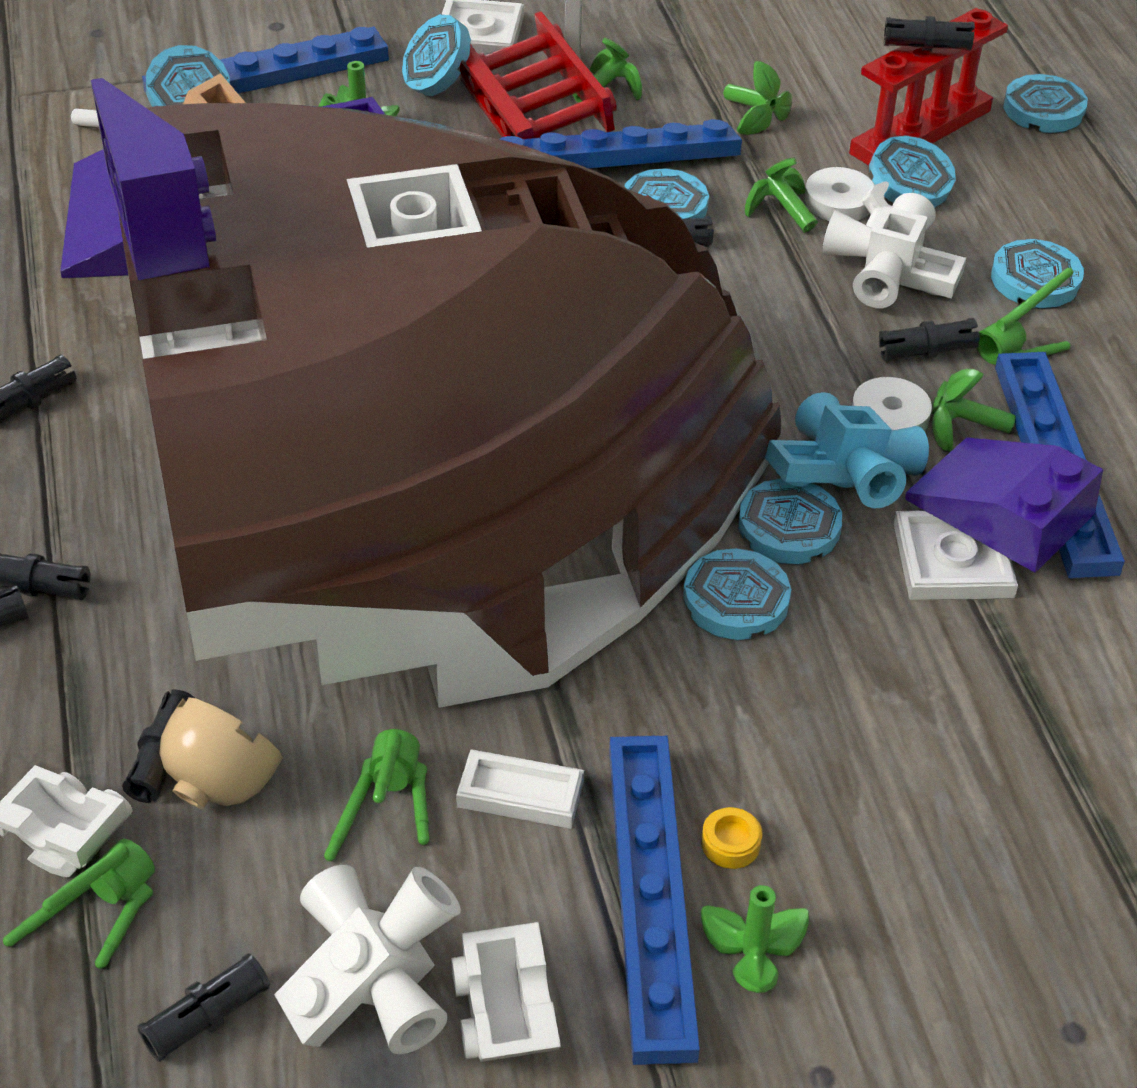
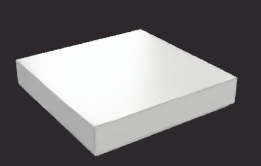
(489, 23)
(949, 563)

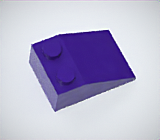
(153, 186)
(1011, 496)

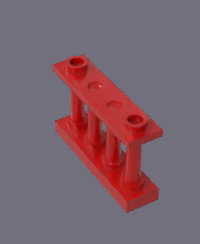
(946, 108)
(507, 111)

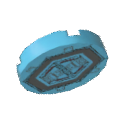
(435, 55)
(178, 71)
(1045, 102)
(913, 167)
(675, 188)
(1031, 263)
(790, 521)
(737, 593)

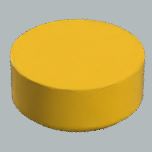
(731, 838)

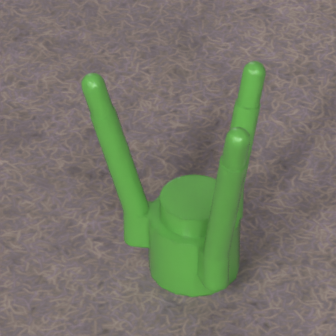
(1009, 335)
(391, 768)
(113, 877)

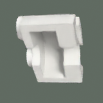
(61, 819)
(506, 993)

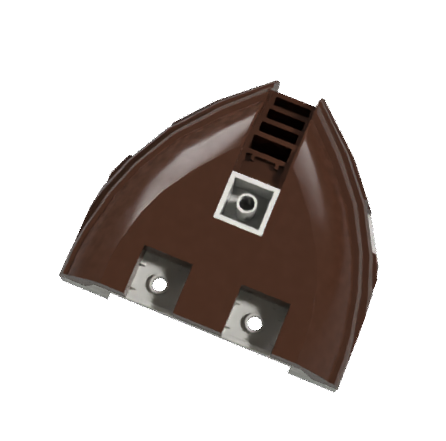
(431, 389)

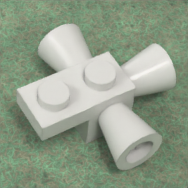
(894, 252)
(369, 959)

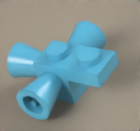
(849, 450)

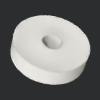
(837, 190)
(895, 401)

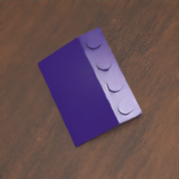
(93, 227)

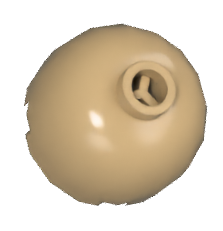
(214, 756)

